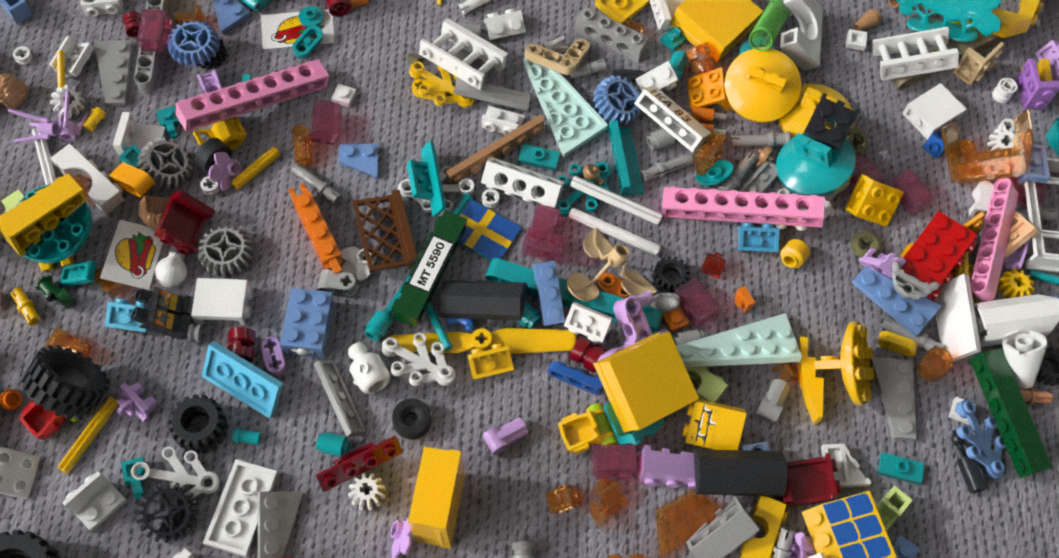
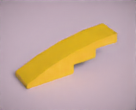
(811, 386)

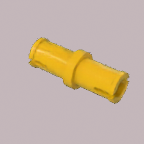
(25, 306)

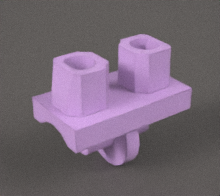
(132, 404)

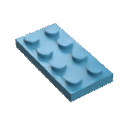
(242, 379)

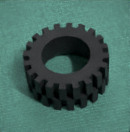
(65, 382)

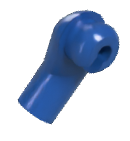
(468, 323)

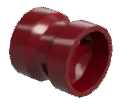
(132, 22)

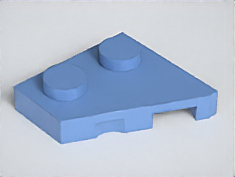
(229, 14)
(360, 158)

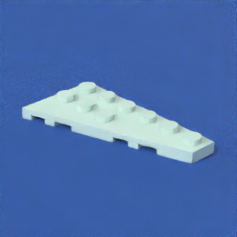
(566, 110)
(754, 343)

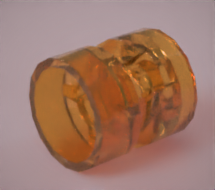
(703, 65)
(935, 364)

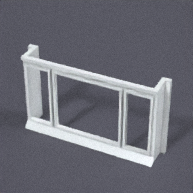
(1040, 260)

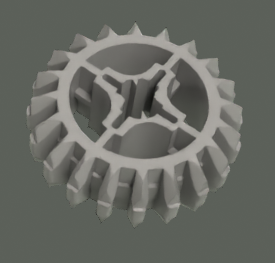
(159, 153)
(233, 258)

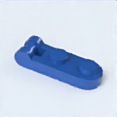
(575, 377)

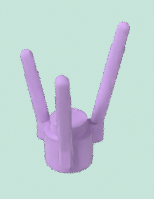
(45, 126)
(67, 129)

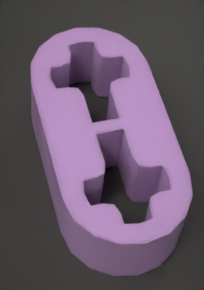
(278, 355)

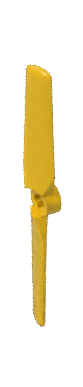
(520, 340)

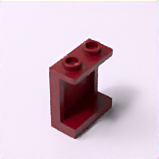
(183, 222)
(811, 481)

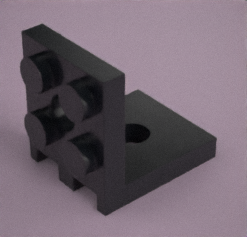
(833, 116)

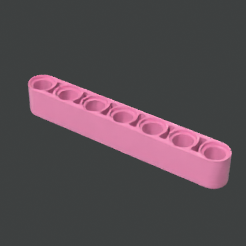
(994, 240)

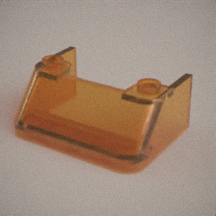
(971, 166)

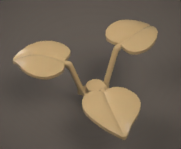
(598, 247)

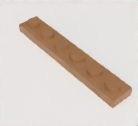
(502, 146)

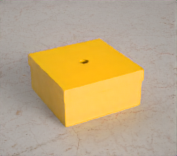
(716, 22)
(646, 381)
(437, 497)

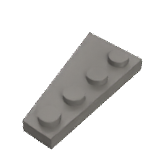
(114, 68)
(897, 394)

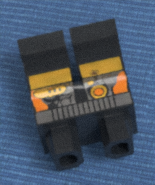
(163, 312)

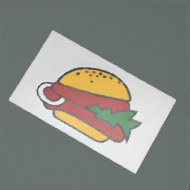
(284, 28)
(132, 255)

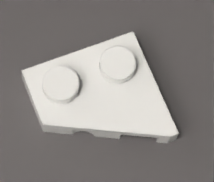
(847, 467)

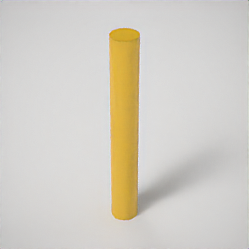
(61, 68)

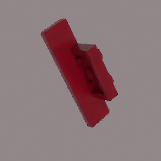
(358, 462)

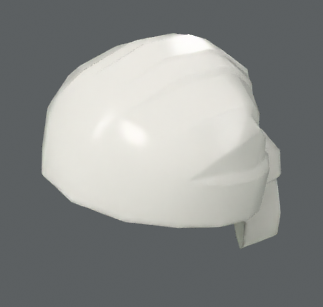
(171, 270)

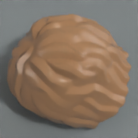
(12, 90)
(152, 209)

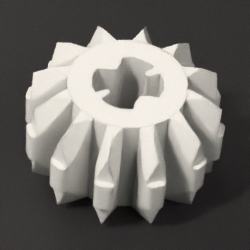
(59, 97)
(998, 136)
(358, 494)

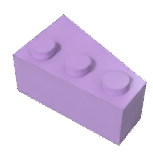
(666, 468)

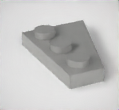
(275, 521)

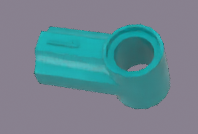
(678, 62)

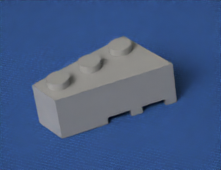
(724, 533)

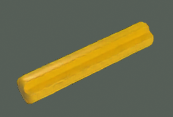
(255, 168)

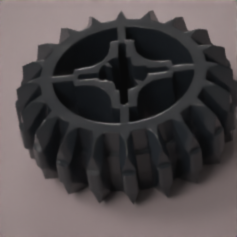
(170, 522)

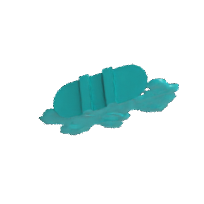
(952, 10)

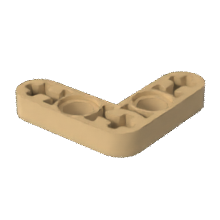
(561, 63)

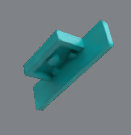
(426, 179)

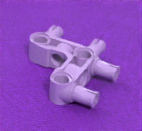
(632, 320)

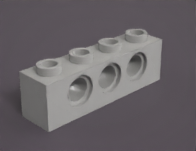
(611, 34)

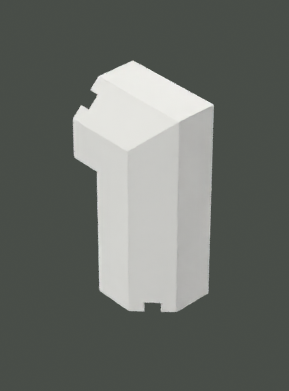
(1022, 313)

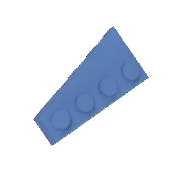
(909, 313)

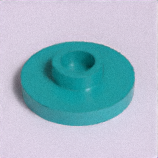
(310, 16)

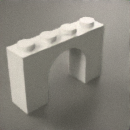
(805, 44)

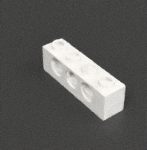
(496, 167)

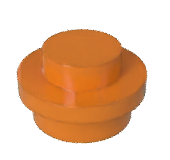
(10, 399)

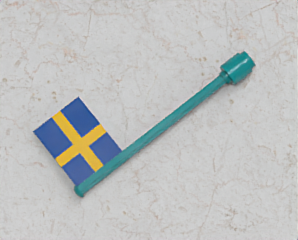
(485, 234)

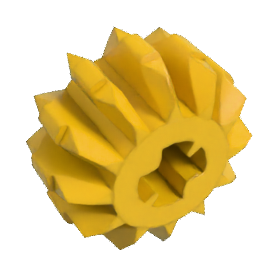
(1015, 284)

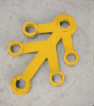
(443, 86)

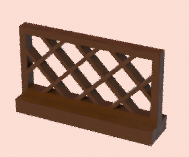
(402, 232)

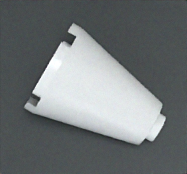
(1024, 355)

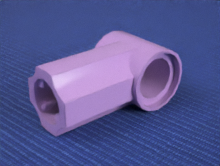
(500, 438)

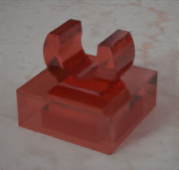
(713, 264)

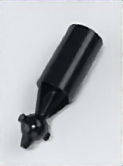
(969, 467)

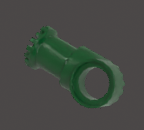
(54, 292)

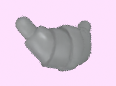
(910, 286)
(665, 301)

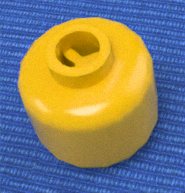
(795, 253)

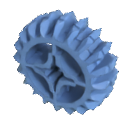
(193, 43)
(613, 104)

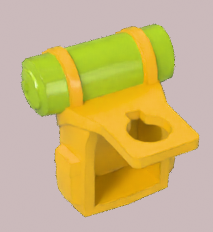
(587, 429)

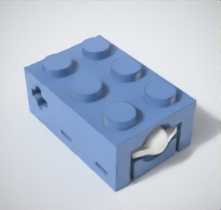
(307, 323)

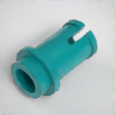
(245, 436)

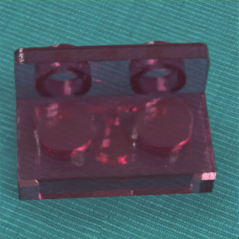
(543, 245)

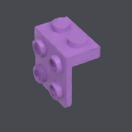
(1033, 91)

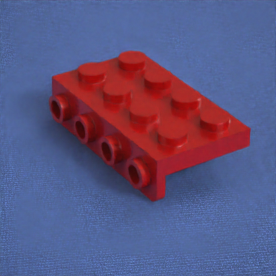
(939, 251)

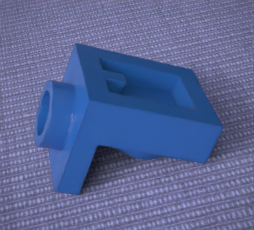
(934, 144)

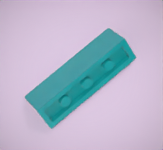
(625, 160)

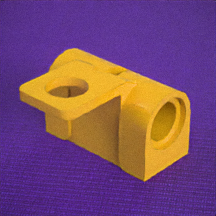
(229, 131)

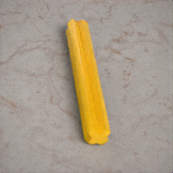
(88, 435)

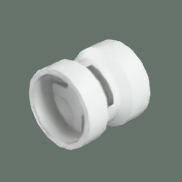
(1004, 90)

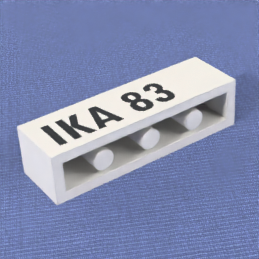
(672, 118)

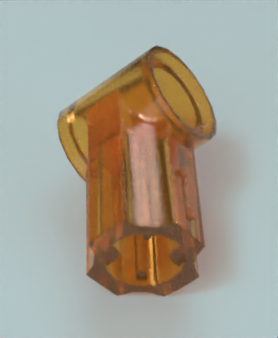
(302, 145)
(64, 339)

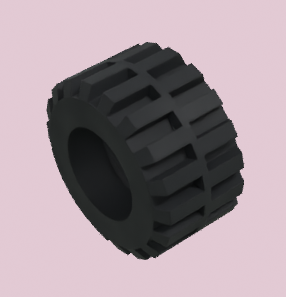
(186, 412)

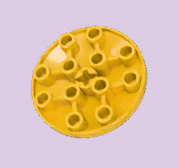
(762, 85)
(809, 97)
(853, 362)

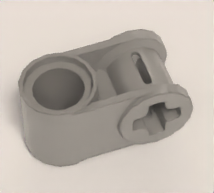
(338, 283)

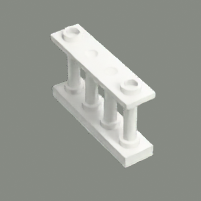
(470, 42)
(916, 64)

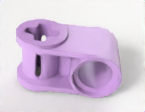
(209, 81)

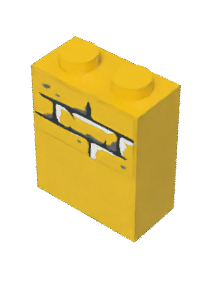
(714, 425)

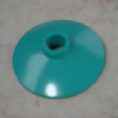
(718, 172)

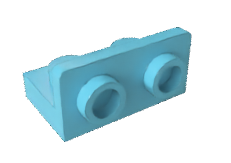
(119, 315)

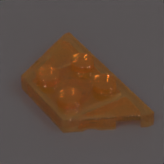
(681, 519)

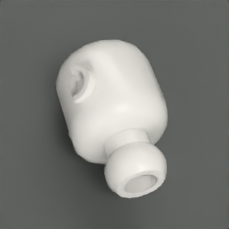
(367, 369)

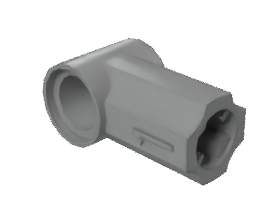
(772, 404)

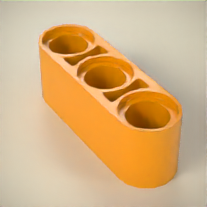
(132, 179)

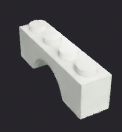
(103, 192)

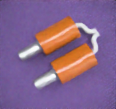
(707, 115)

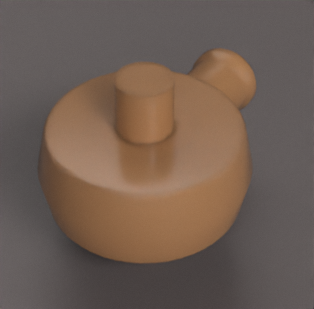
(764, 155)
(592, 173)

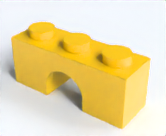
(769, 515)

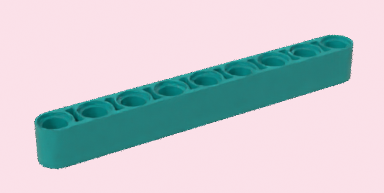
(604, 303)

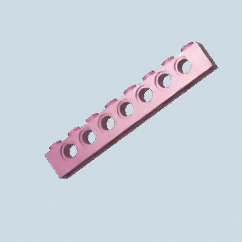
(251, 95)
(748, 214)

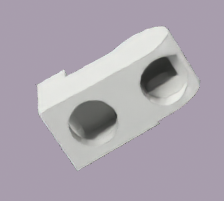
(982, 196)

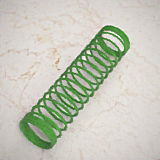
(781, 18)

